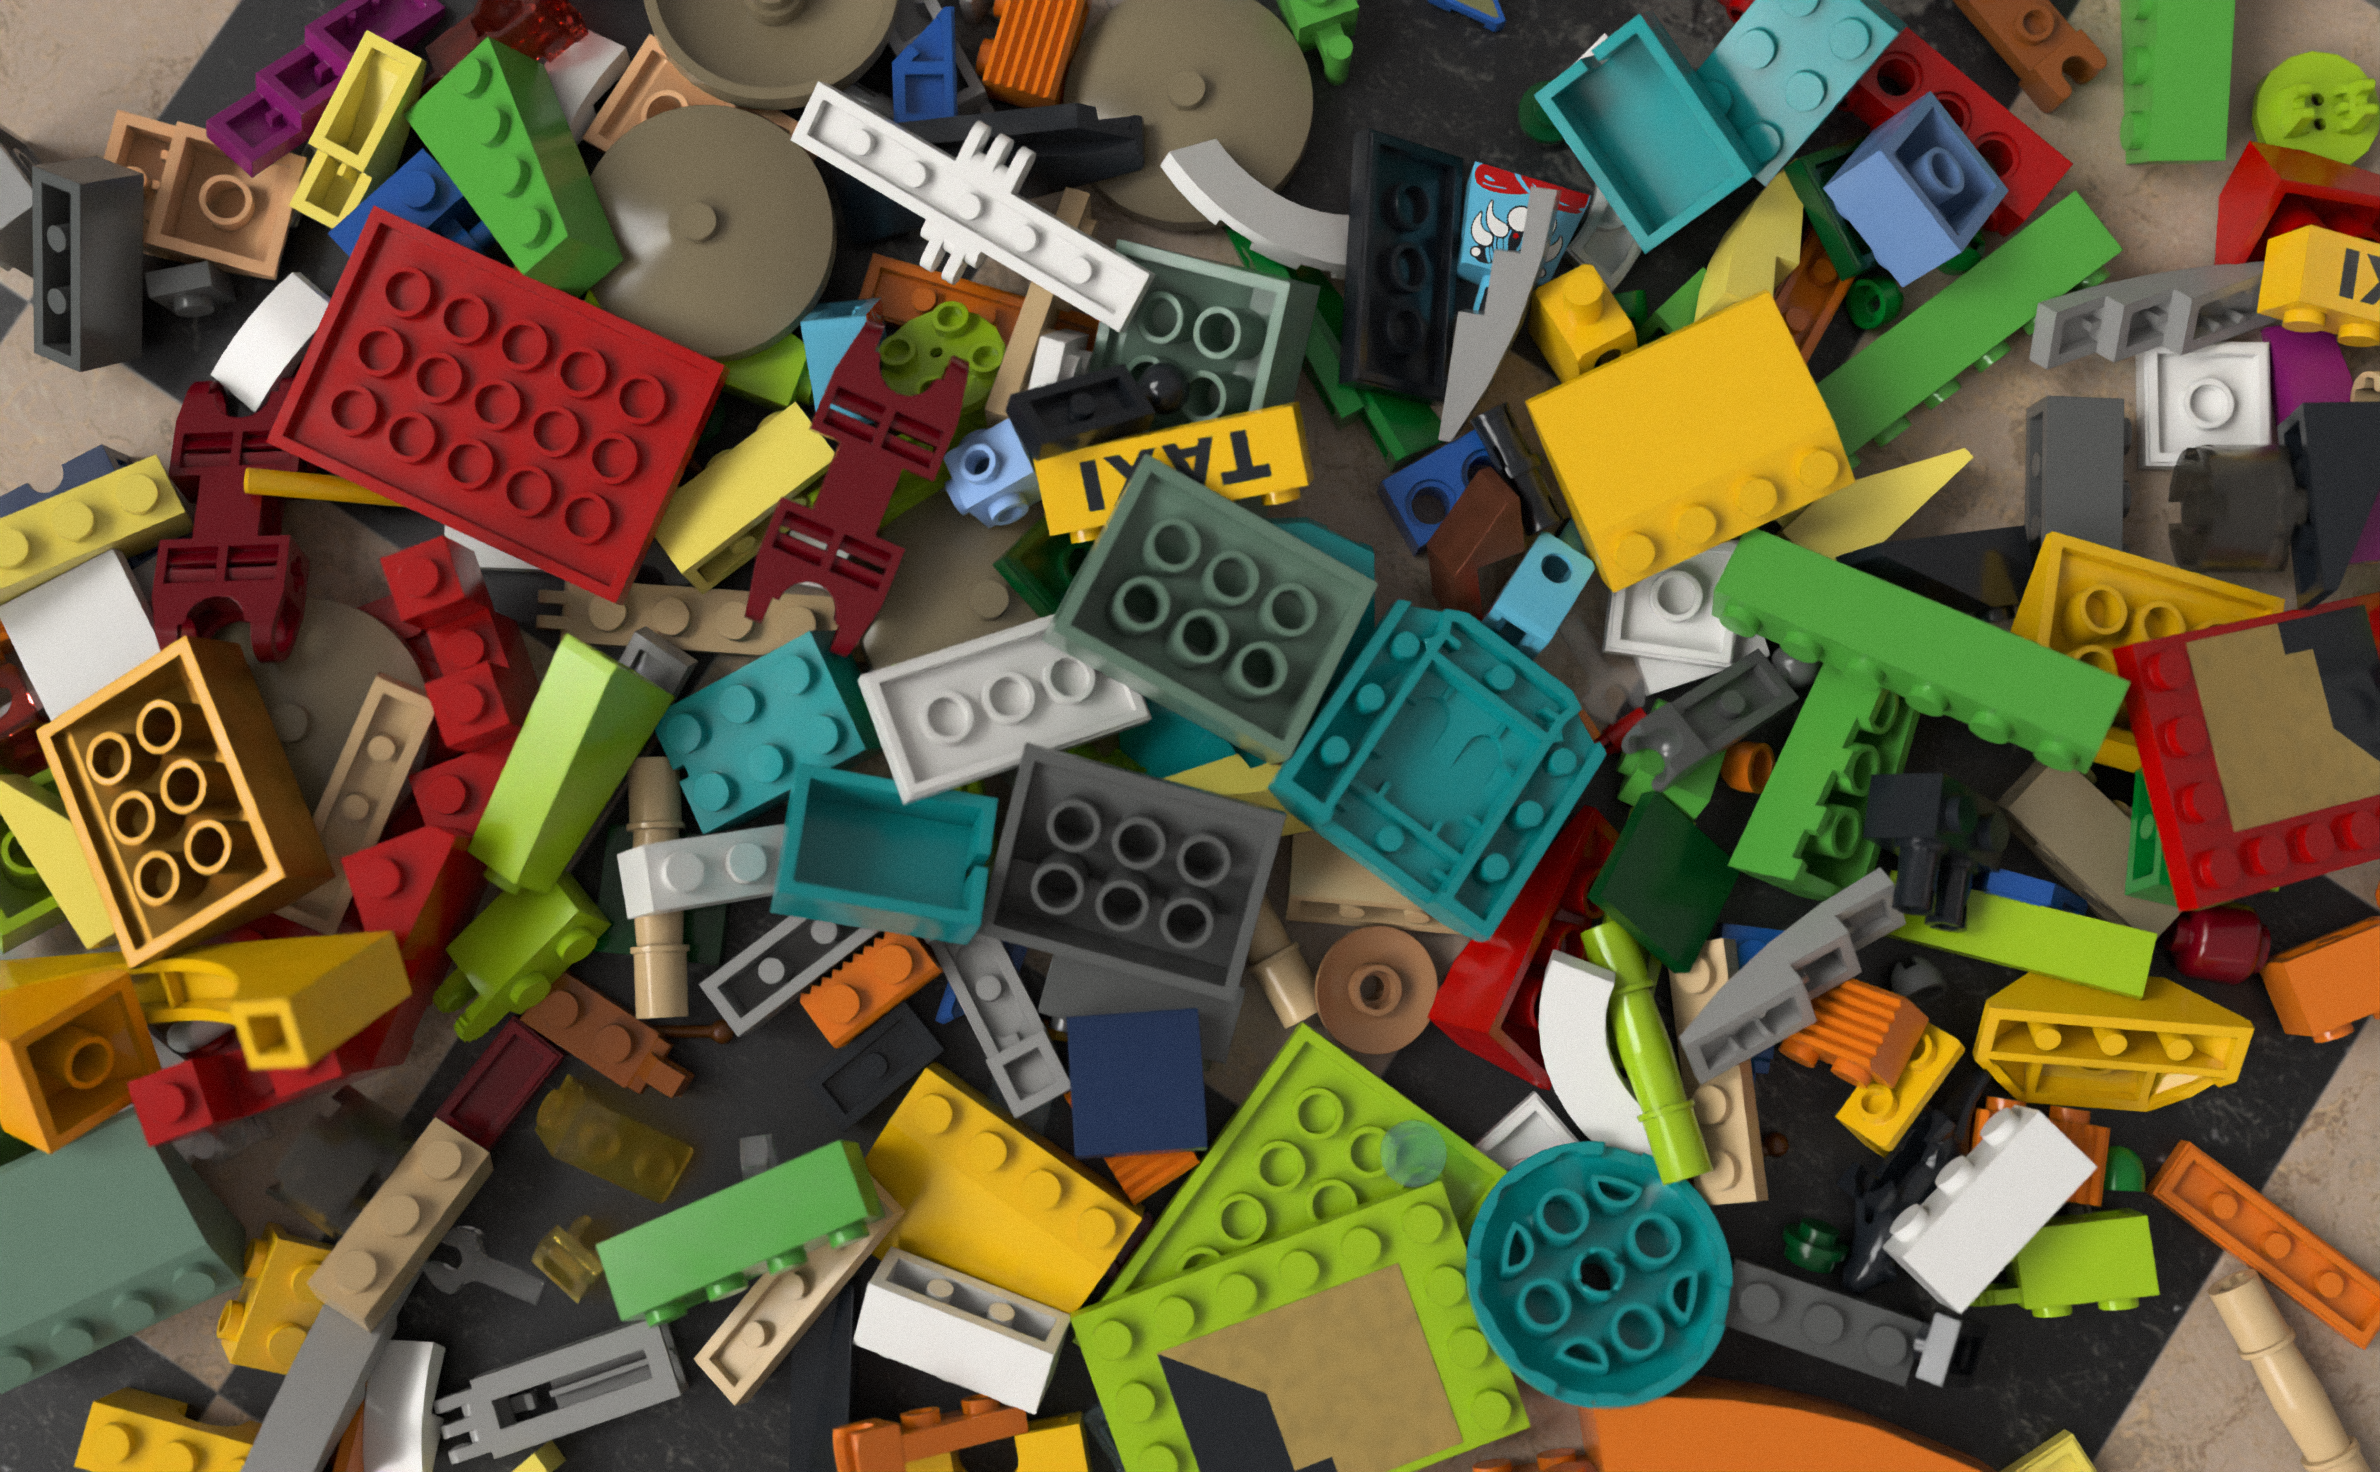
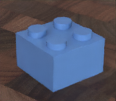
(1916, 190)

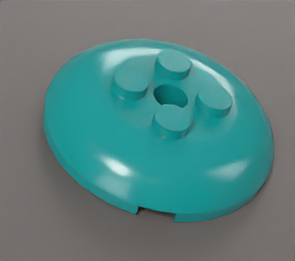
(1653, 1241)

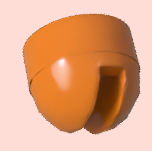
(1748, 766)

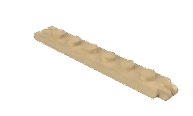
(688, 619)

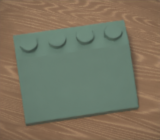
(1224, 325)
(1211, 611)
(104, 1246)

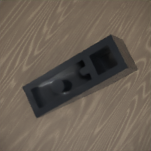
(2338, 464)
(1966, 571)

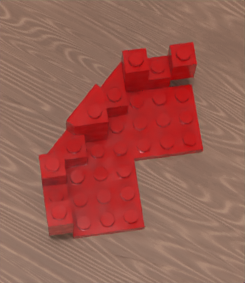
(417, 874)

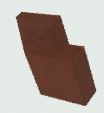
(1475, 533)

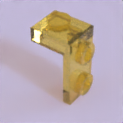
(610, 1143)

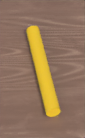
(310, 487)

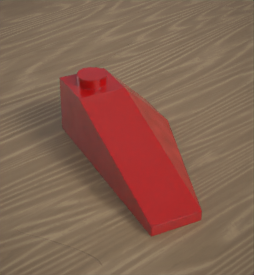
(2289, 189)
(1497, 984)

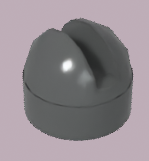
(1919, 983)

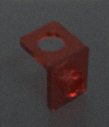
(18, 737)

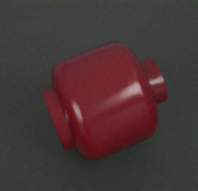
(2218, 943)

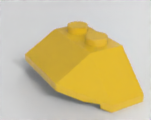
(2106, 1049)

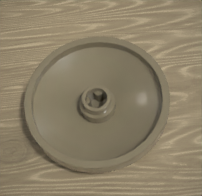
(771, 49)
(1195, 78)
(715, 229)
(944, 583)
(324, 686)

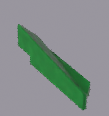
(1396, 426)

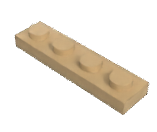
(1036, 318)
(364, 791)
(1727, 1102)
(783, 1309)

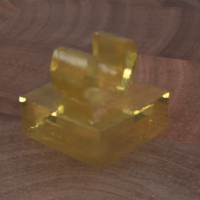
(567, 1261)

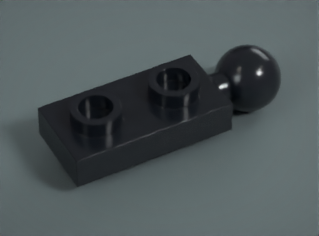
(1095, 407)

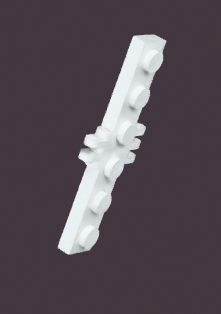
(973, 205)

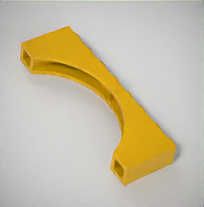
(282, 994)

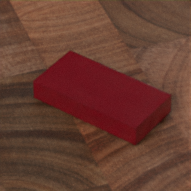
(501, 1084)

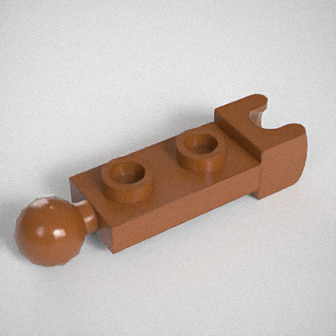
(2037, 46)

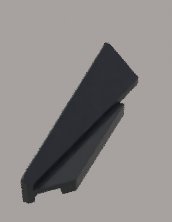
(1068, 146)
(825, 1382)

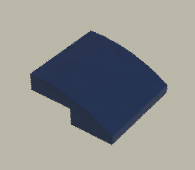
(1136, 1083)

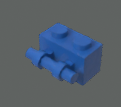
(425, 197)

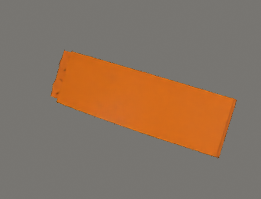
(1742, 1428)

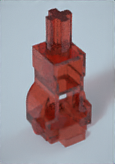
(527, 26)

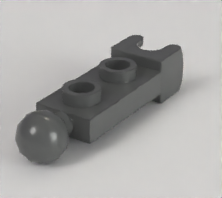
(1719, 713)

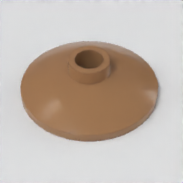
(1402, 995)

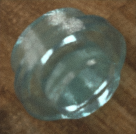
(1413, 1153)

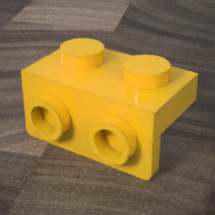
(1884, 1114)
(274, 1302)

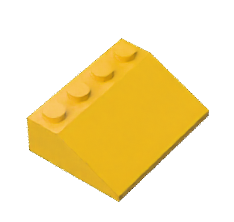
(1690, 441)
(2100, 598)
(996, 1196)

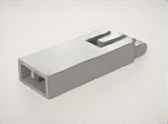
(588, 1377)

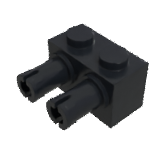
(1940, 839)

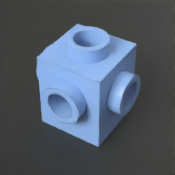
(992, 475)

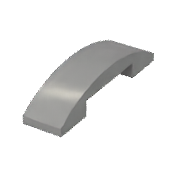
(1004, 1021)

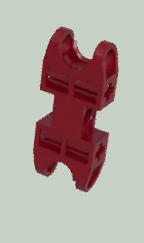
(857, 488)
(237, 558)

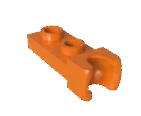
(923, 1433)

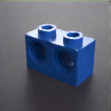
(1437, 475)

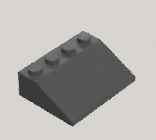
(1131, 872)

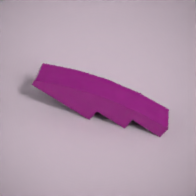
(300, 84)
(2314, 370)

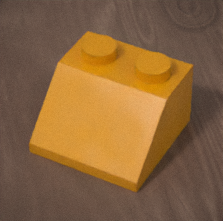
(70, 1056)

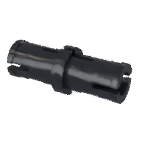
(1517, 467)

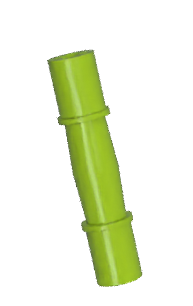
(1648, 1056)

